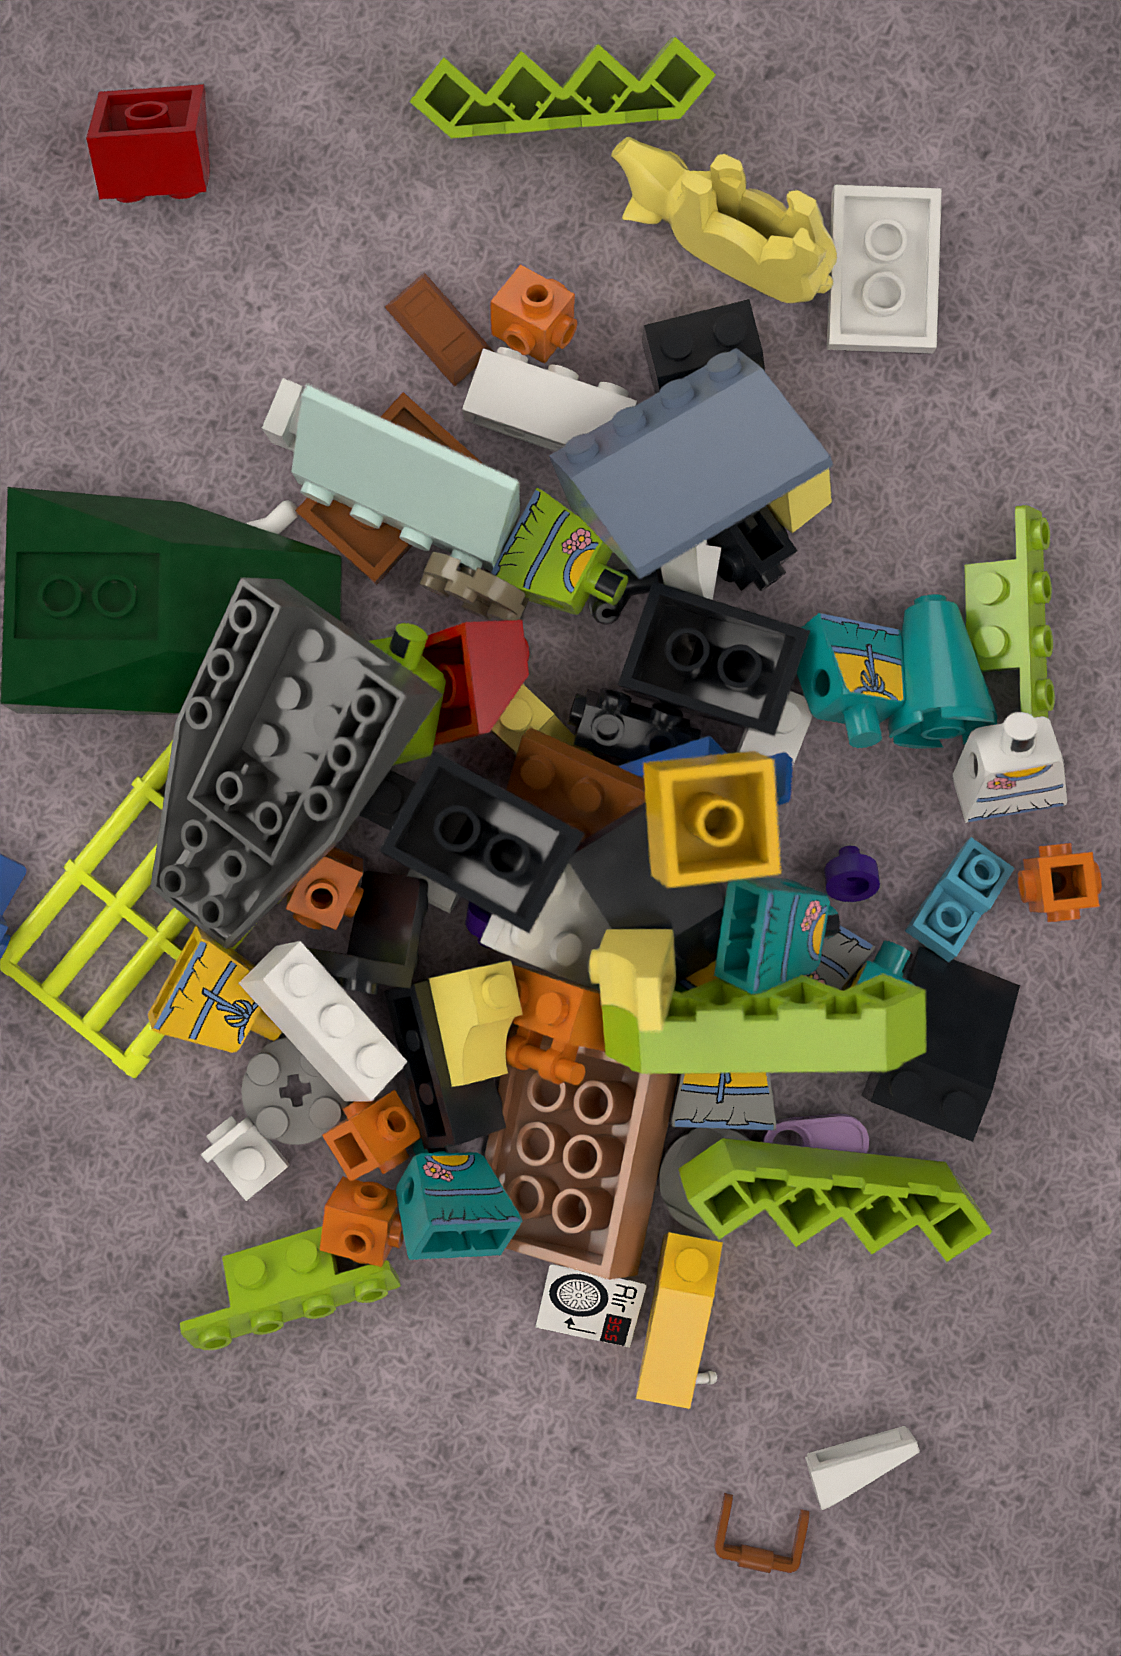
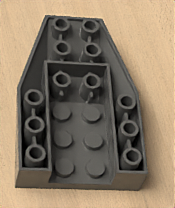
(275, 755)

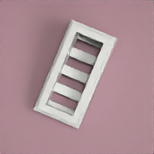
(854, 1464)

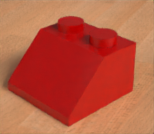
(150, 143)
(482, 674)

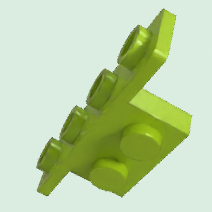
(1008, 612)
(283, 1284)

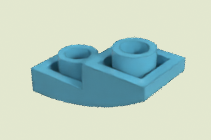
(959, 899)

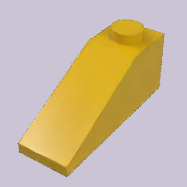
(678, 1319)

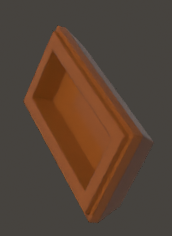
(438, 329)

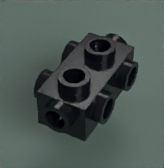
(753, 550)
(625, 729)

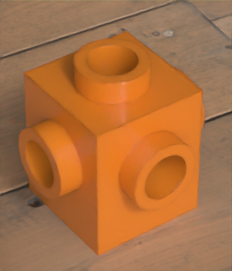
(533, 314)
(340, 875)
(1079, 882)
(373, 1135)
(361, 1222)

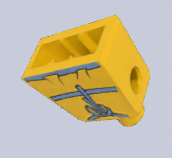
(205, 999)

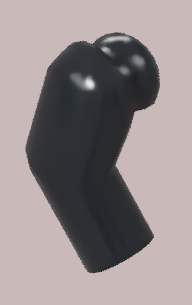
(606, 613)

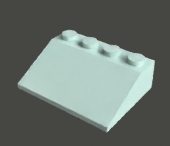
(403, 481)

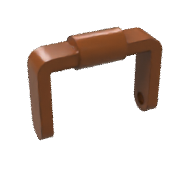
(754, 1557)

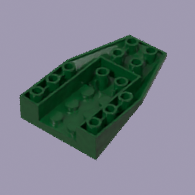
(125, 595)

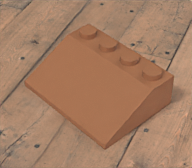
(582, 1161)

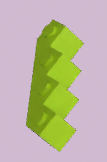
(593, 95)
(778, 1030)
(817, 1186)

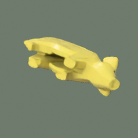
(731, 226)

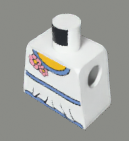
(1010, 769)

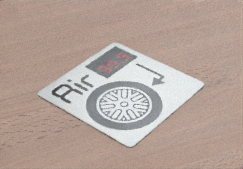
(590, 1305)

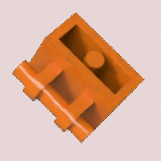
(560, 1011)

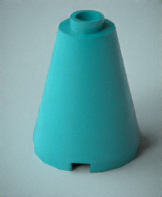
(941, 678)

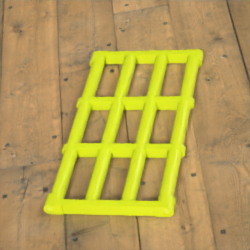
(118, 906)

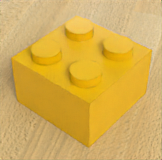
(712, 818)

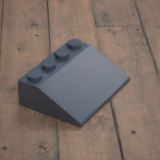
(688, 462)

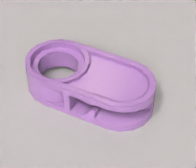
(825, 1132)

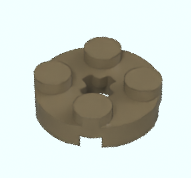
(480, 590)

